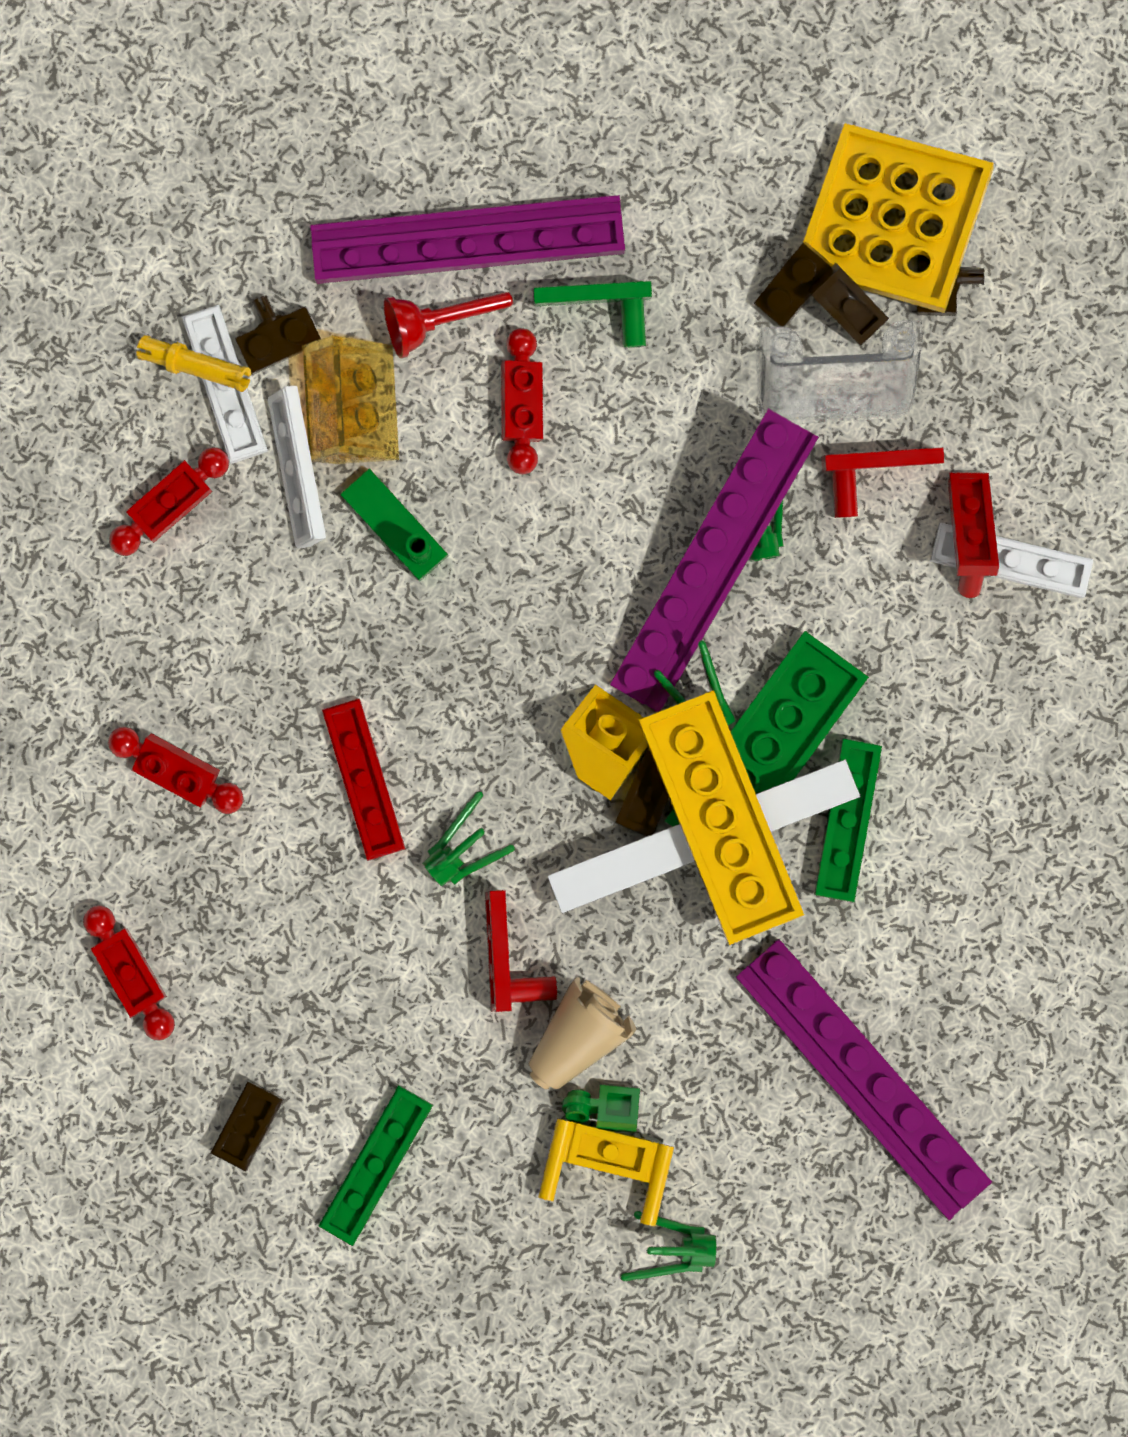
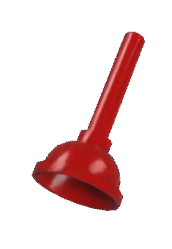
(409, 323)

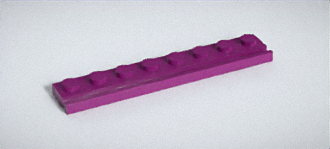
(467, 239)
(715, 558)
(864, 1079)

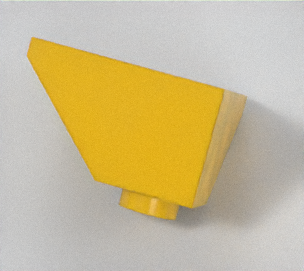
(604, 741)

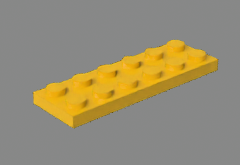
(721, 817)

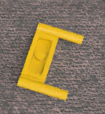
(611, 1154)

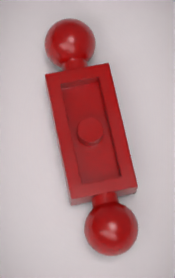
(522, 401)
(169, 501)
(175, 770)
(128, 972)

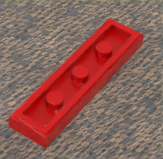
(363, 779)

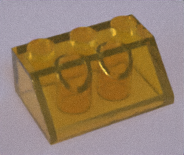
(350, 401)

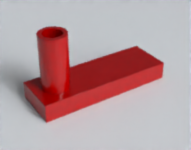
(845, 466)
(973, 530)
(502, 988)

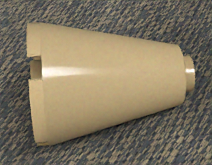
(578, 1035)

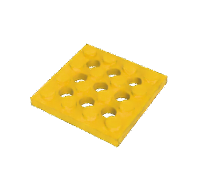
(895, 157)

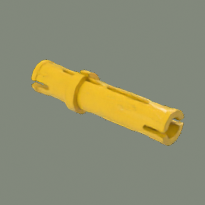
(179, 358)

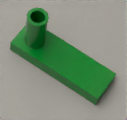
(629, 294)
(394, 525)

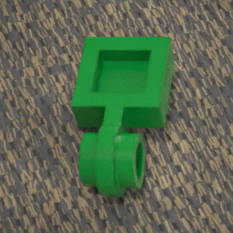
(615, 1108)

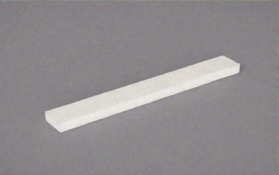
(670, 850)

